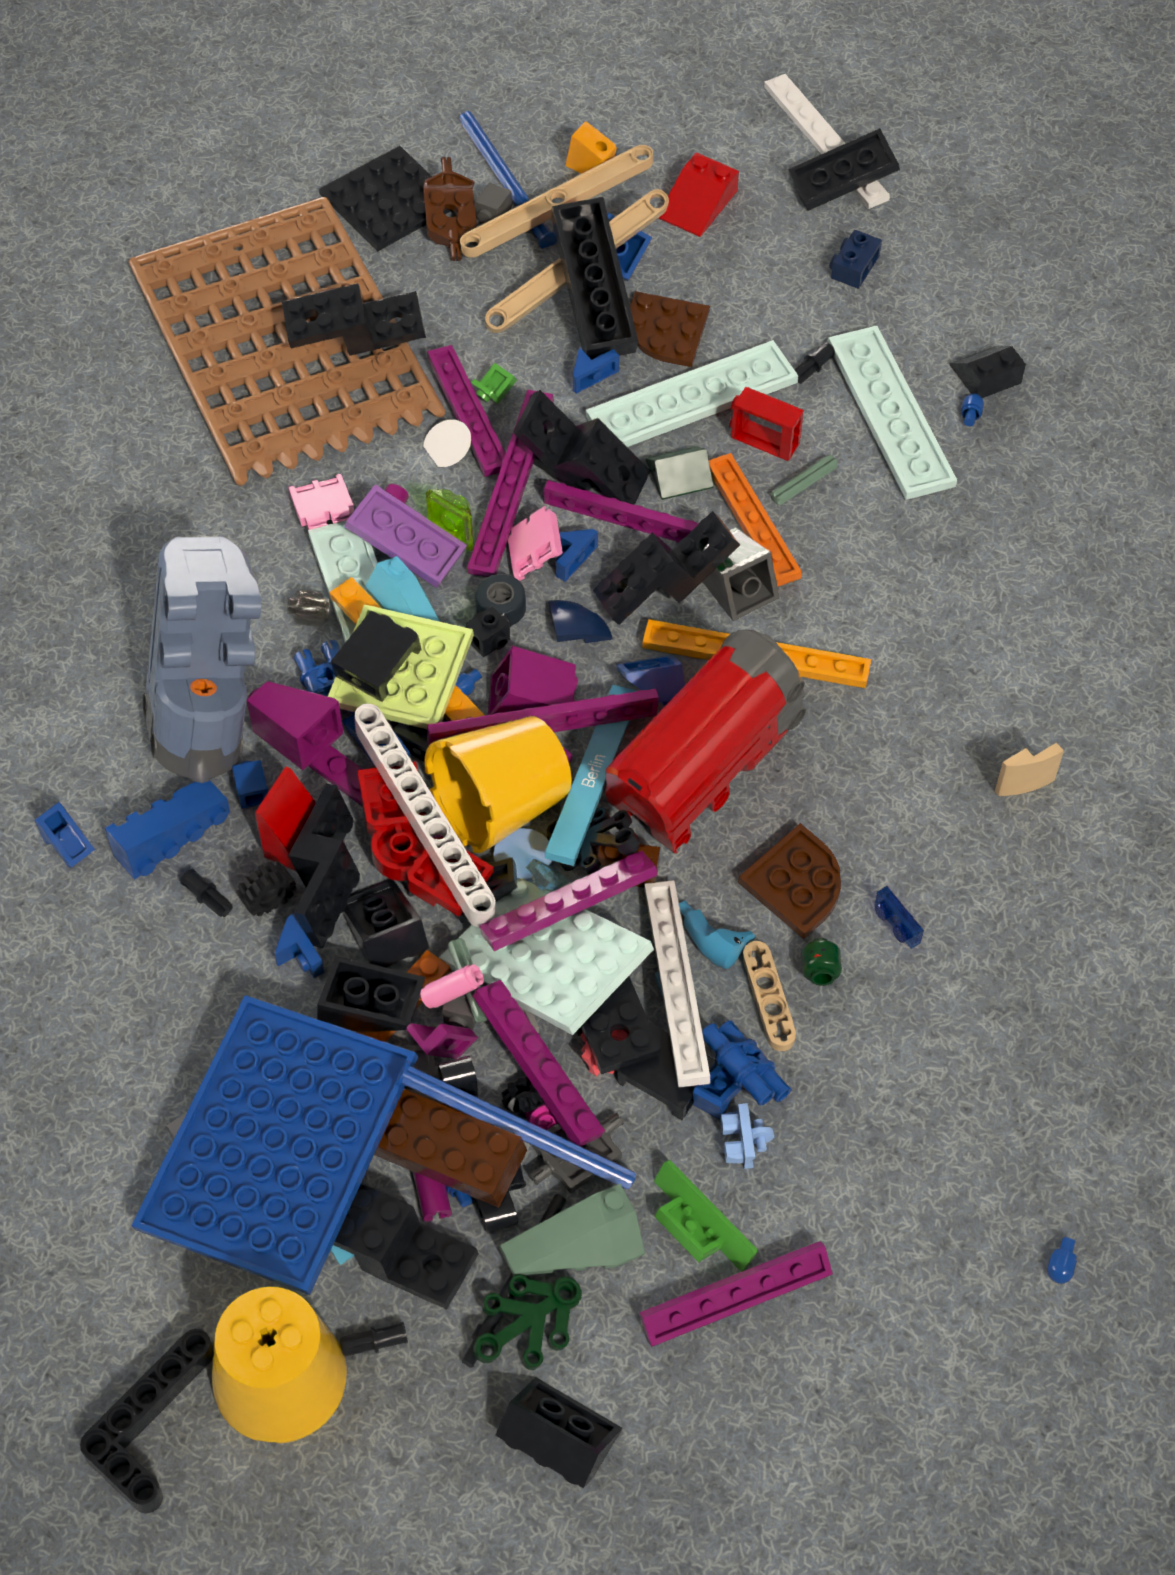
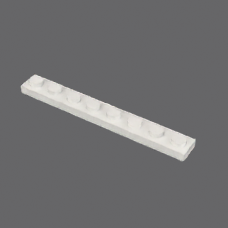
(817, 130)
(677, 984)

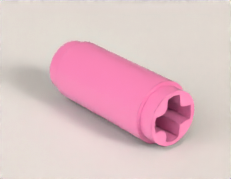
(452, 986)

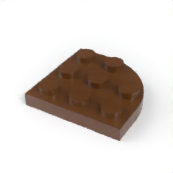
(668, 327)
(796, 880)

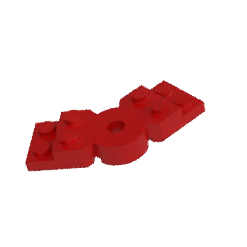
(392, 830)

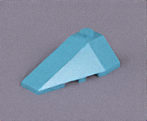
(399, 590)

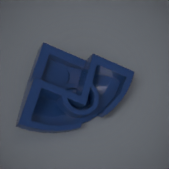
(576, 622)

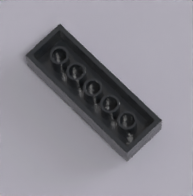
(594, 277)

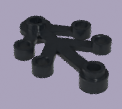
(624, 840)

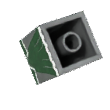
(744, 579)

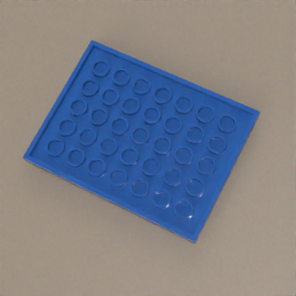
(275, 1144)

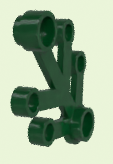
(531, 1316)

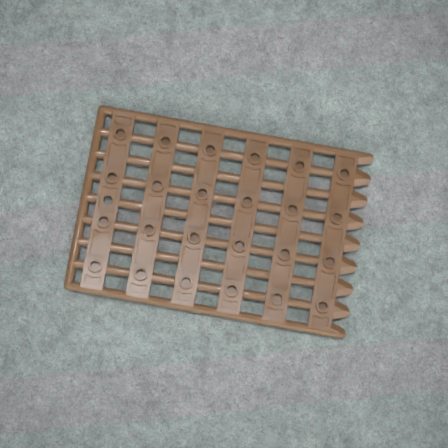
(264, 406)

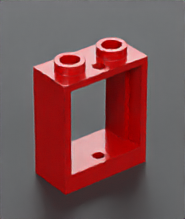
(772, 410)

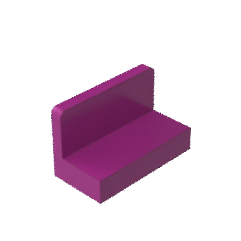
(443, 1040)

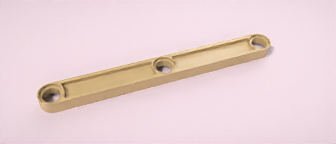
(540, 208)
(552, 278)

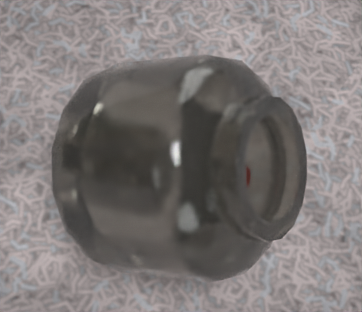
(308, 607)

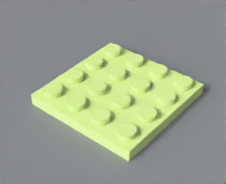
(424, 681)

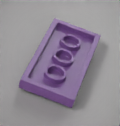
(405, 534)

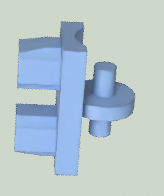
(739, 1123)

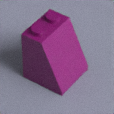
(530, 681)
(294, 721)

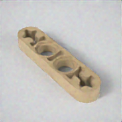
(772, 995)

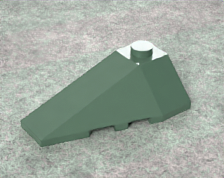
(588, 1234)

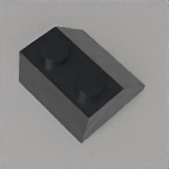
(990, 370)

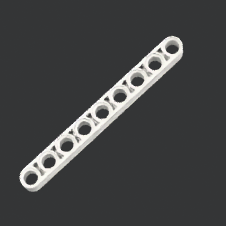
(424, 826)

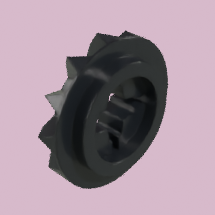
(523, 1102)

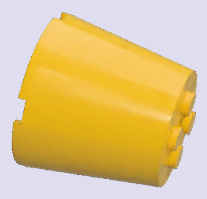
(497, 779)
(281, 1388)

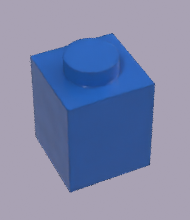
(250, 783)

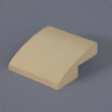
(1028, 772)

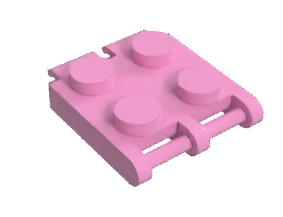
(322, 502)
(534, 542)

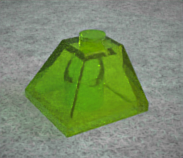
(451, 514)

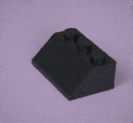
(558, 1432)

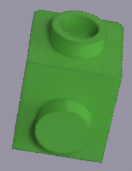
(494, 384)

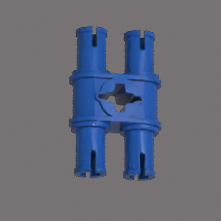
(321, 677)
(745, 1063)

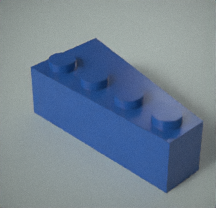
(166, 827)

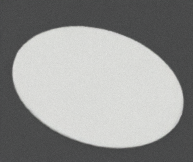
(448, 442)

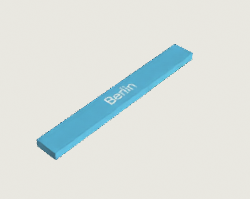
(586, 789)

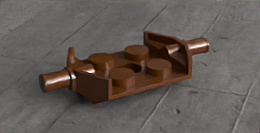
(451, 192)

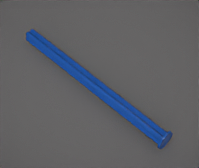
(505, 176)
(529, 1132)

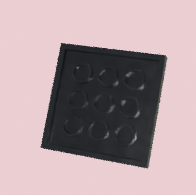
(382, 198)

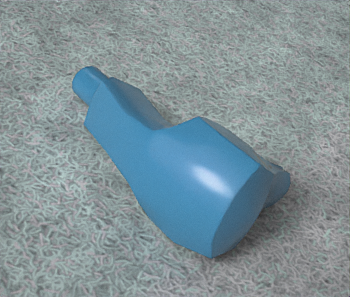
(718, 945)

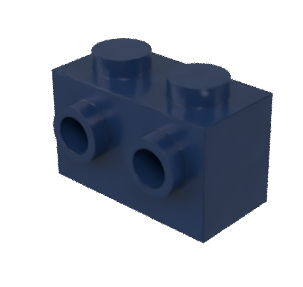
(855, 258)

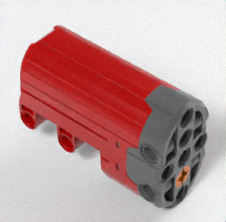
(708, 735)

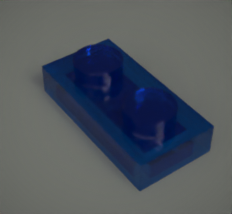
(904, 925)

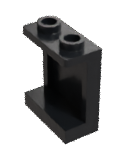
(375, 654)
(658, 1077)

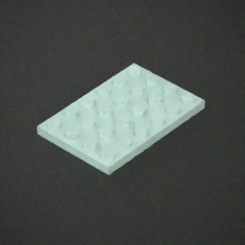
(562, 968)

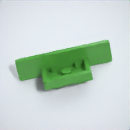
(698, 1222)

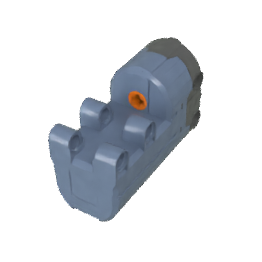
(200, 656)

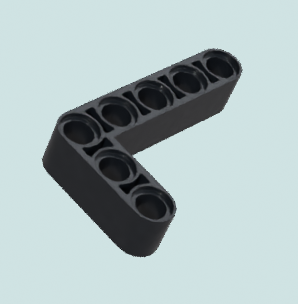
(462, 1075)
(141, 1416)

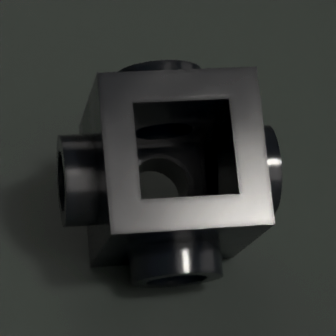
(490, 631)

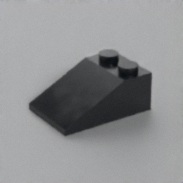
(385, 924)
(368, 997)

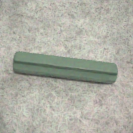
(804, 479)
(461, 959)

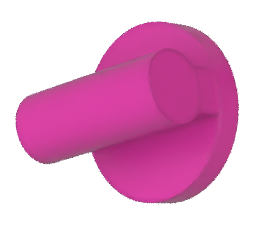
(541, 1117)

